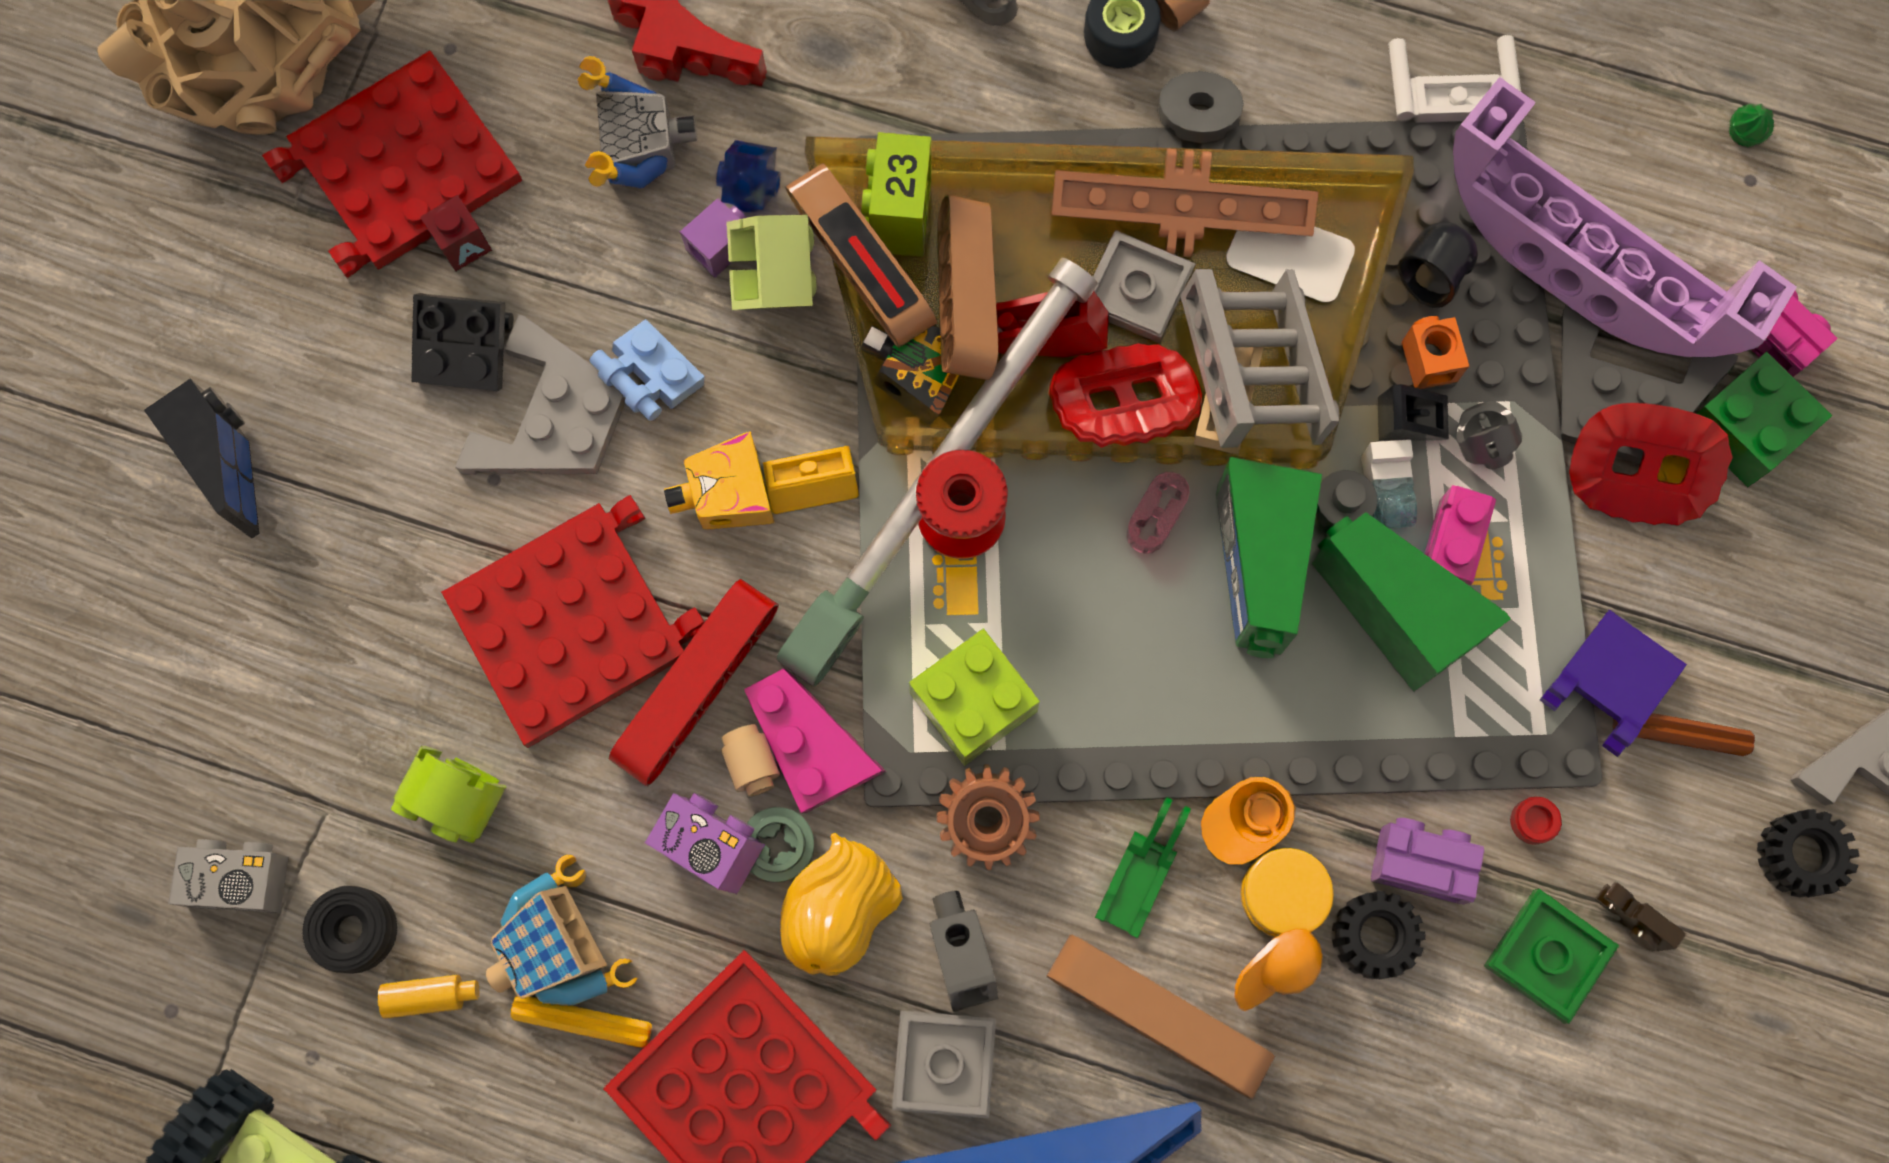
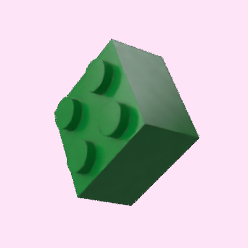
(1764, 417)

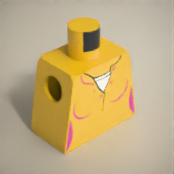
(724, 486)

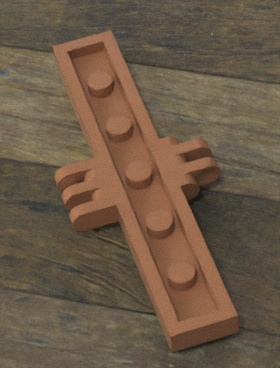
(1184, 202)

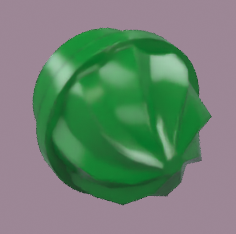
(1751, 125)

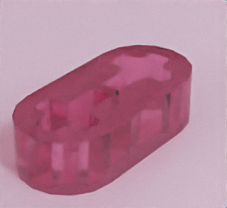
(1149, 507)

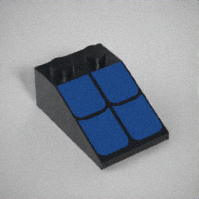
(211, 449)

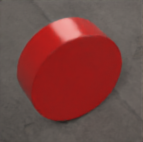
(1536, 820)

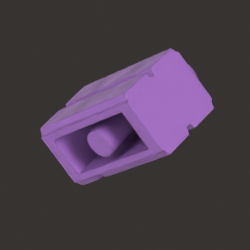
(1428, 862)

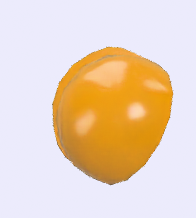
(1248, 820)
(1283, 966)

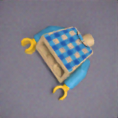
(548, 946)

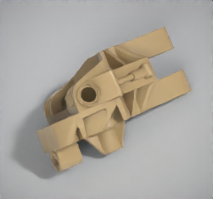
(254, 55)

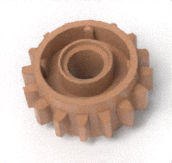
(990, 842)

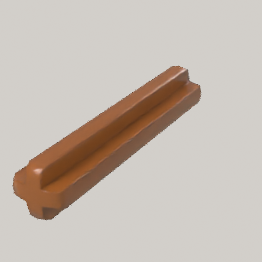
(1697, 734)

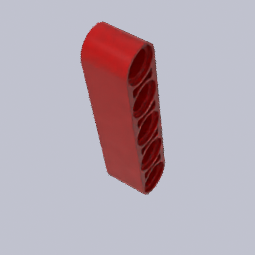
(693, 682)

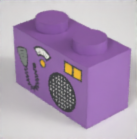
(705, 842)

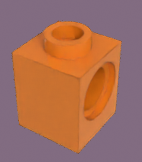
(1433, 370)

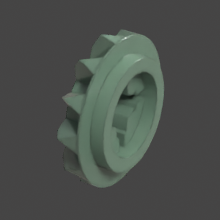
(797, 835)

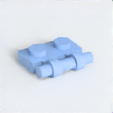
(656, 363)

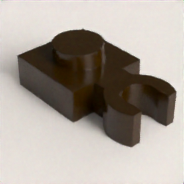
(1646, 924)

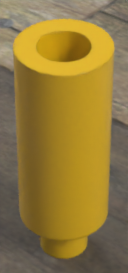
(425, 996)

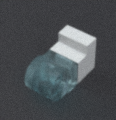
(1390, 471)

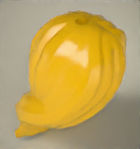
(837, 907)

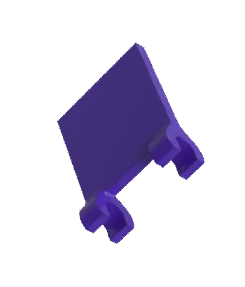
(1620, 675)

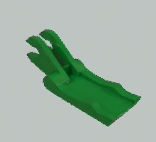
(1140, 875)

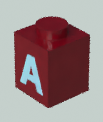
(456, 233)

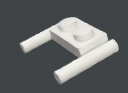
(1445, 96)

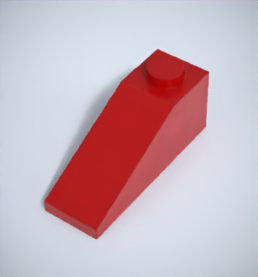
(1079, 332)

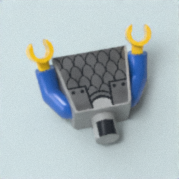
(633, 129)

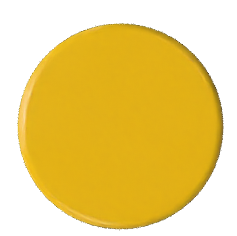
(1286, 892)

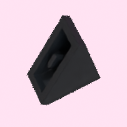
(1412, 414)

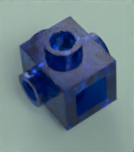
(748, 176)

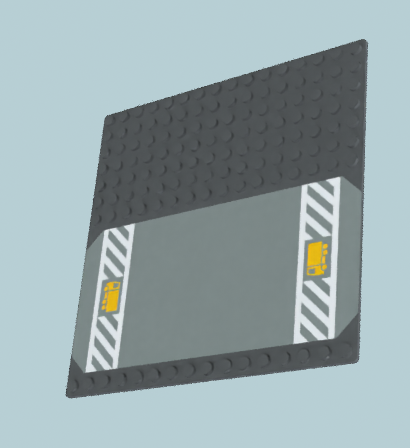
(1142, 648)

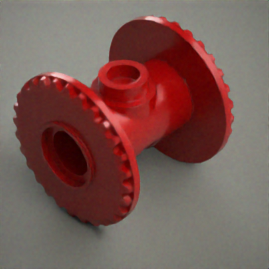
(957, 480)

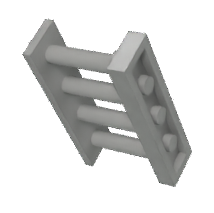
(1226, 378)

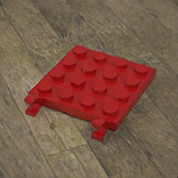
(395, 158)
(567, 622)
(743, 1078)

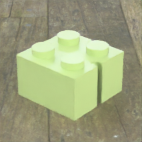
(783, 262)

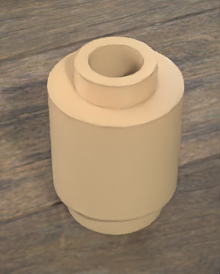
(749, 760)

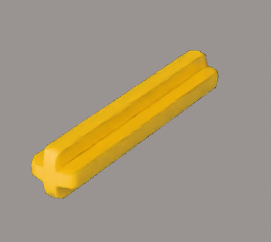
(582, 1021)

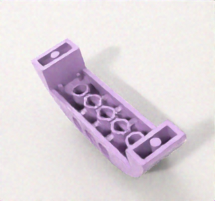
(1593, 254)

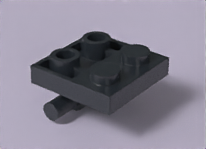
(458, 341)

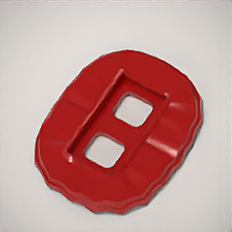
(1117, 372)
(1658, 433)

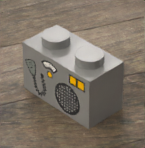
(229, 878)

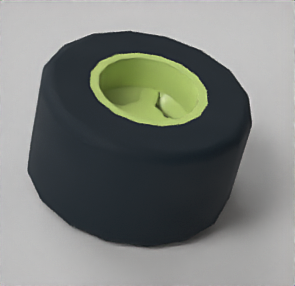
(1121, 31)

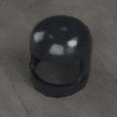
(1447, 249)

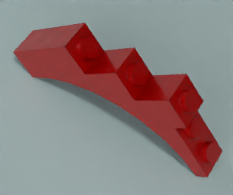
(676, 40)

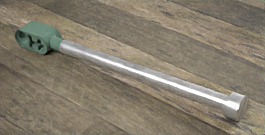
(834, 618)

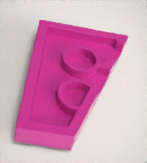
(809, 745)

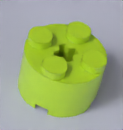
(449, 795)

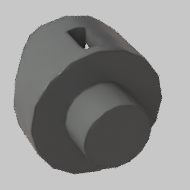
(1490, 445)
(1344, 495)

